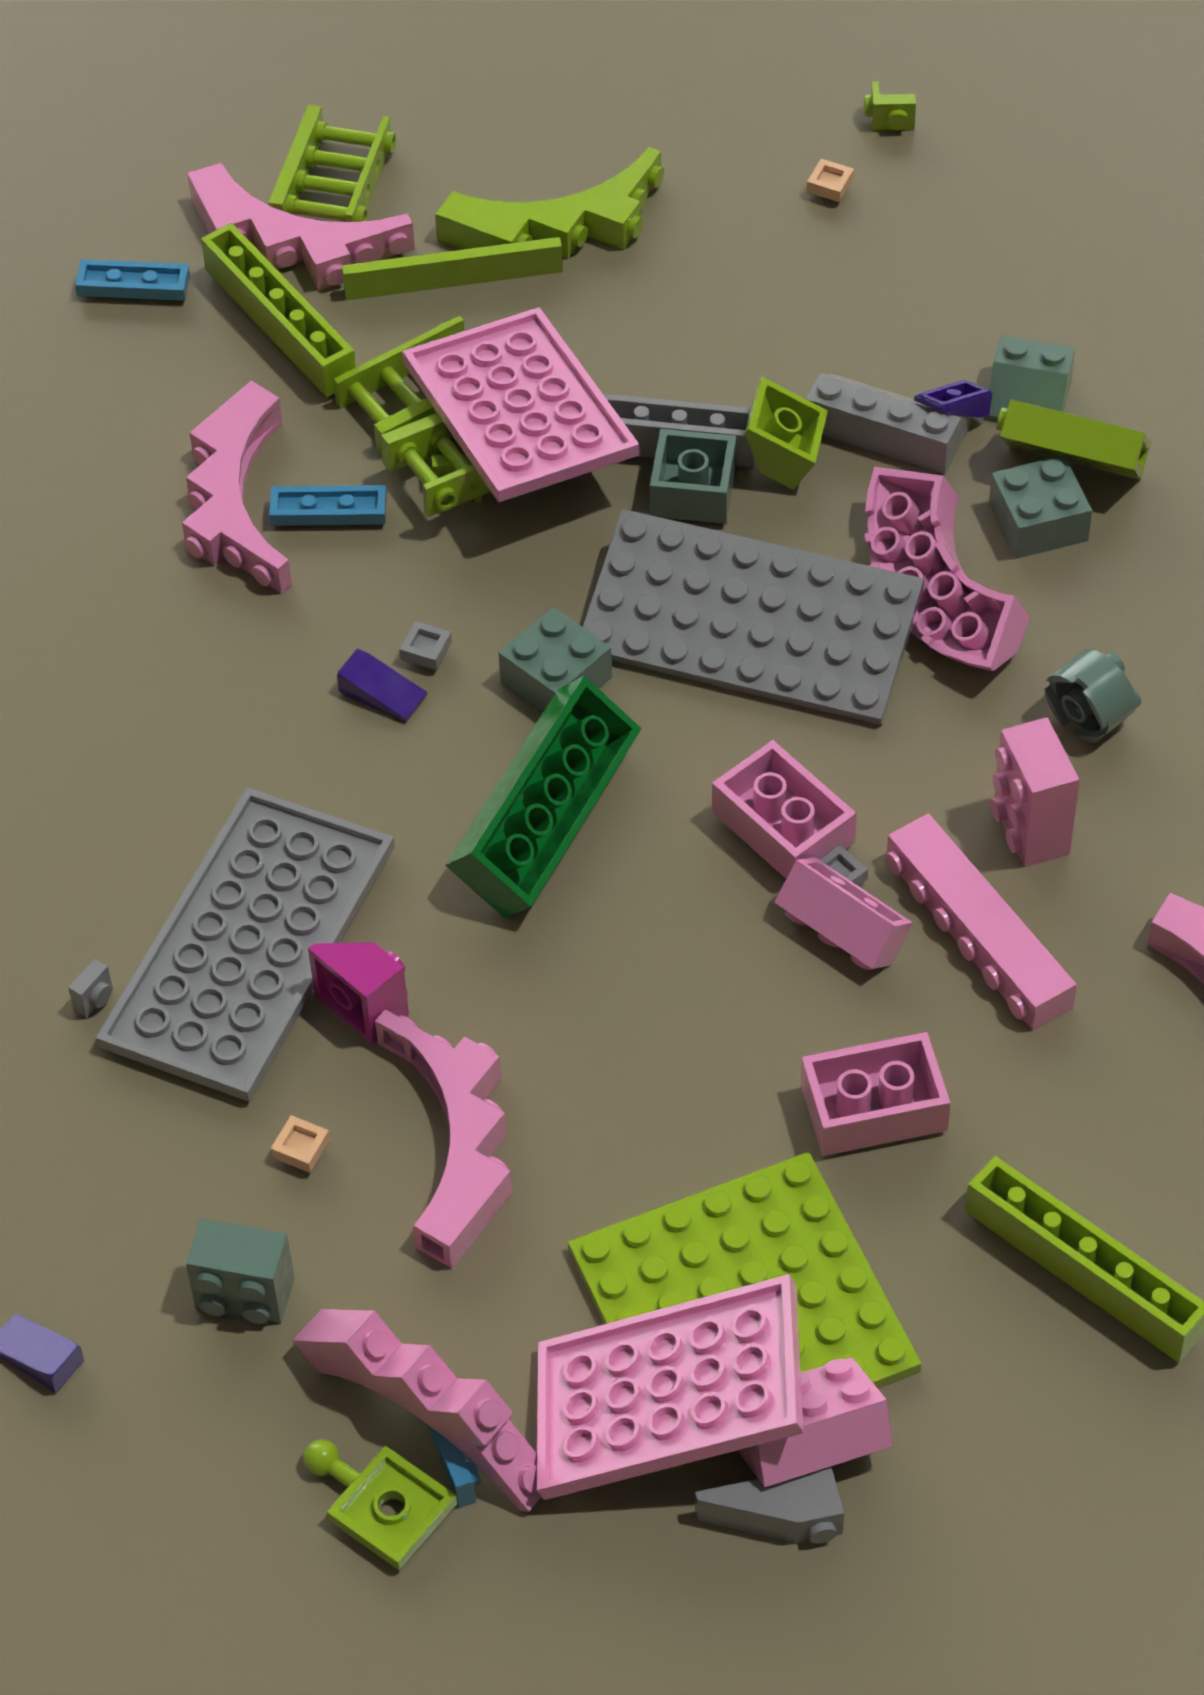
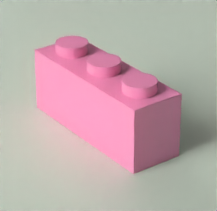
(843, 913)

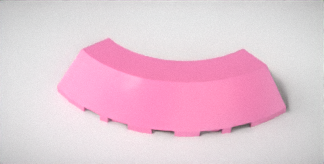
(914, 535)

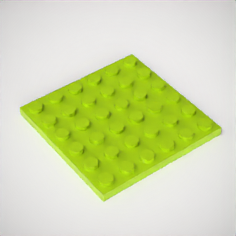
(747, 1234)

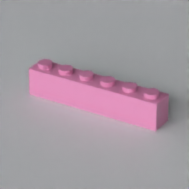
(980, 922)

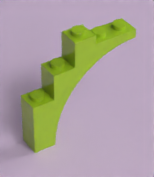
(602, 213)

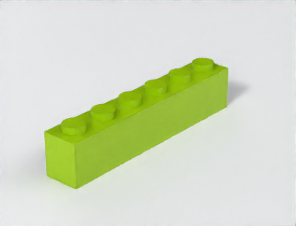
(277, 307)
(1086, 1258)

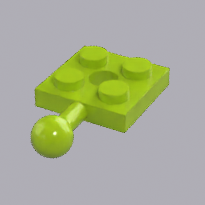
(383, 1479)

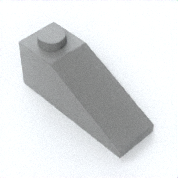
(789, 1511)

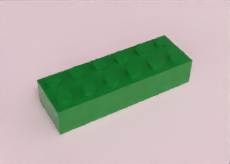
(543, 797)

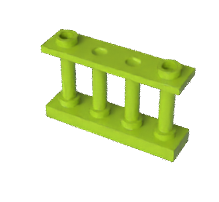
(305, 154)
(389, 370)
(425, 438)

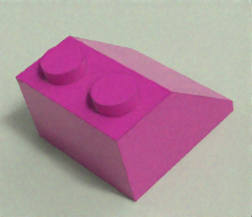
(358, 983)

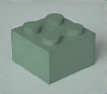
(693, 476)
(1040, 506)
(551, 656)
(240, 1271)

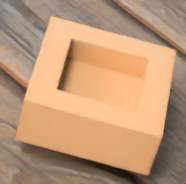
(830, 180)
(300, 1143)

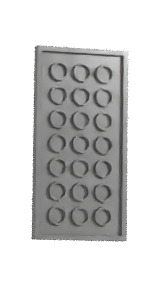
(753, 616)
(235, 947)

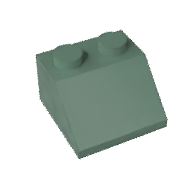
(1030, 374)

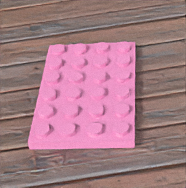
(520, 404)
(668, 1387)

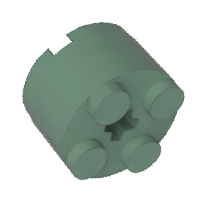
(1092, 694)

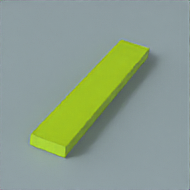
(452, 268)

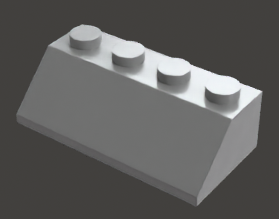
(888, 423)

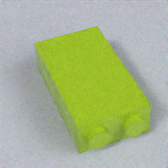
(1076, 437)

